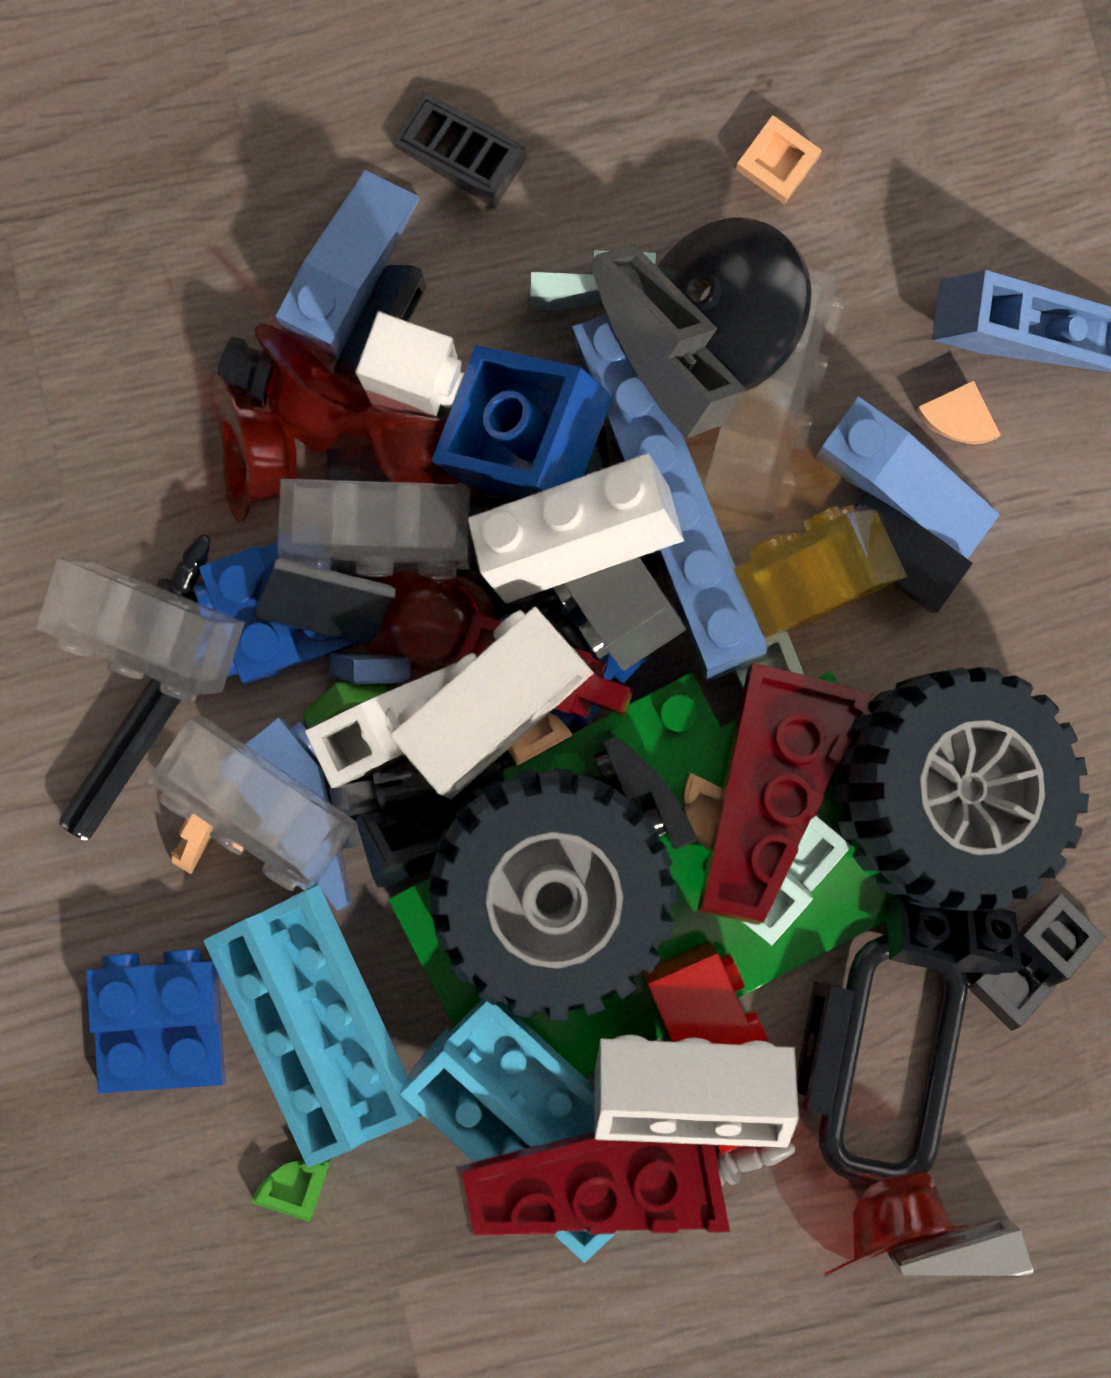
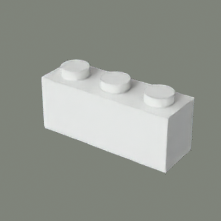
(409, 369)
(575, 529)
(489, 702)
(695, 1092)

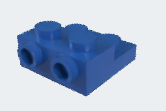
(264, 646)
(156, 1022)

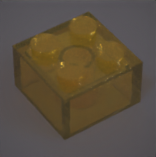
(819, 572)

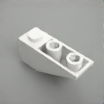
(359, 738)

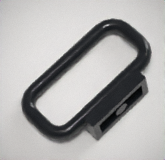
(831, 1058)

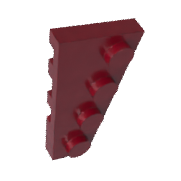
(778, 766)
(595, 1188)

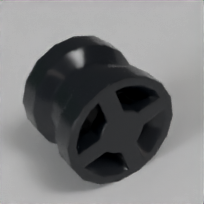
(246, 371)

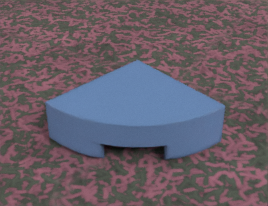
(369, 668)

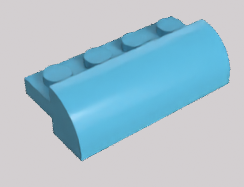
(313, 1026)
(502, 1091)

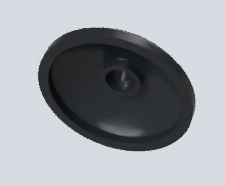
(755, 293)

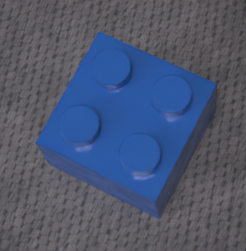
(521, 424)

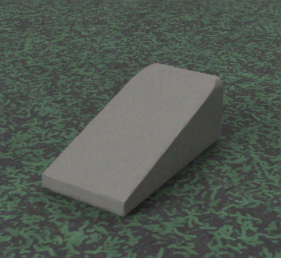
(980, 1251)

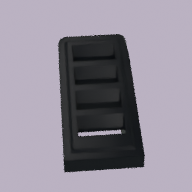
(488, 189)

